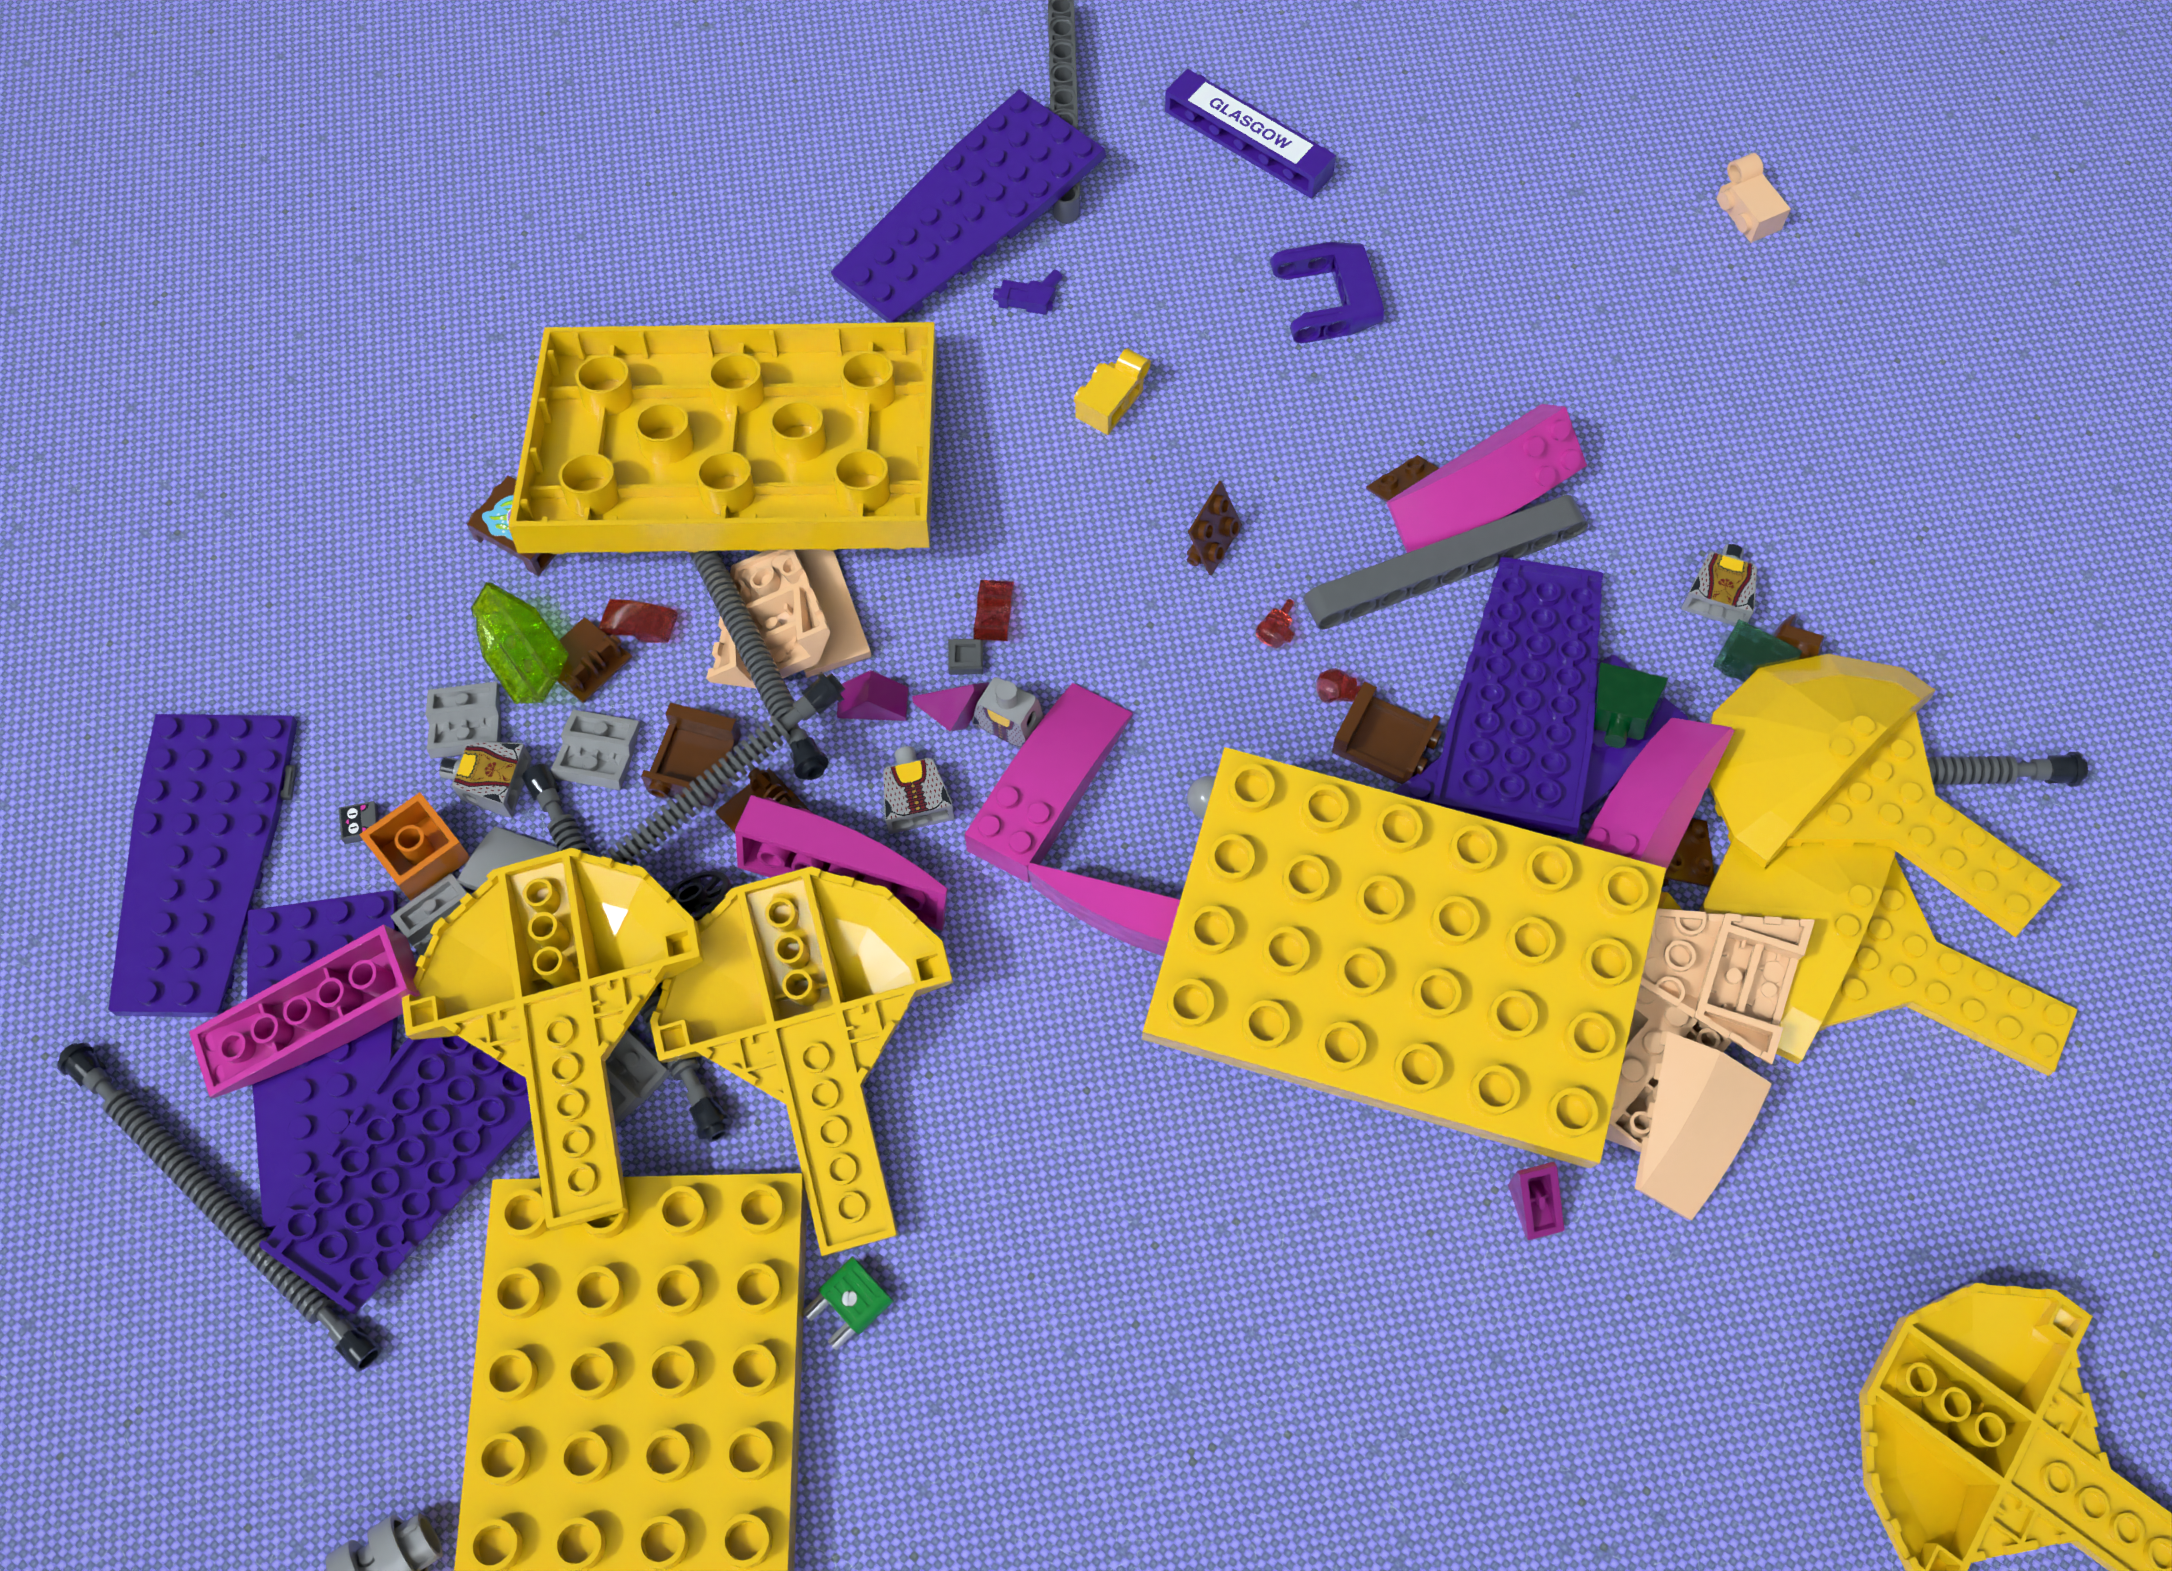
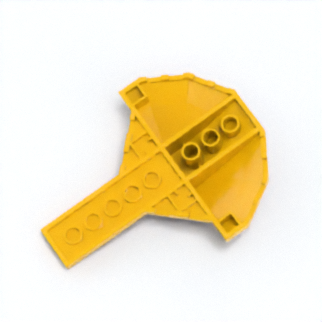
(1840, 760)
(1879, 954)
(547, 980)
(800, 1002)
(1991, 1443)

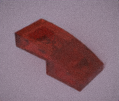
(993, 610)
(642, 620)

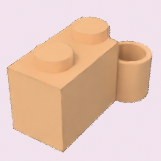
(1752, 199)

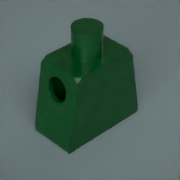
(1626, 702)

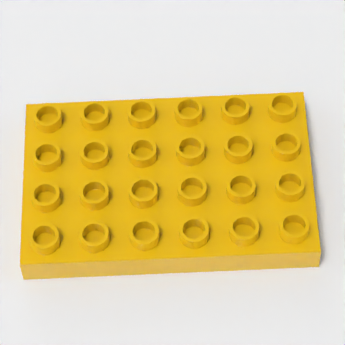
(729, 439)
(1407, 957)
(639, 1381)

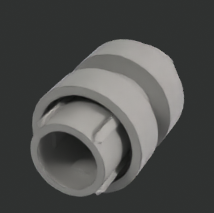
(391, 1547)

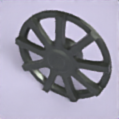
(694, 896)

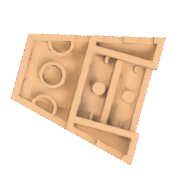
(783, 612)
(1727, 971)
(1697, 1123)

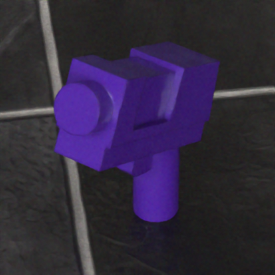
(1034, 297)

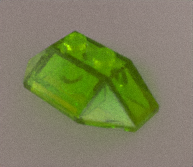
(517, 645)

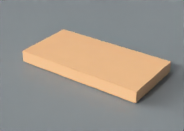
(847, 640)

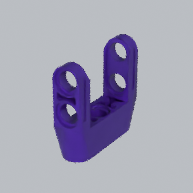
(1354, 282)

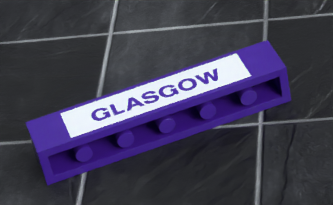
(1249, 133)

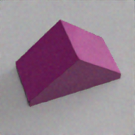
(873, 698)
(953, 706)
(1538, 1200)

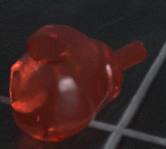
(1275, 628)
(1336, 685)

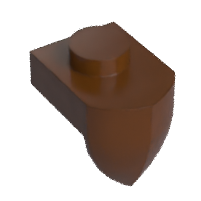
(1807, 641)

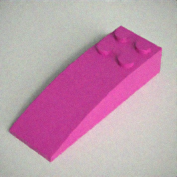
(1490, 478)
(1046, 781)
(1660, 792)
(785, 839)
(1115, 909)
(307, 1012)

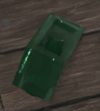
(1750, 649)

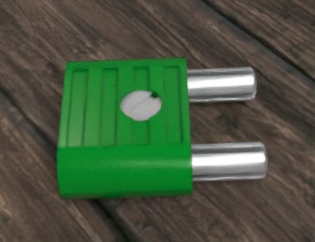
(854, 1297)

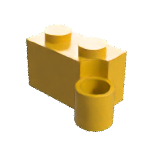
(1111, 391)

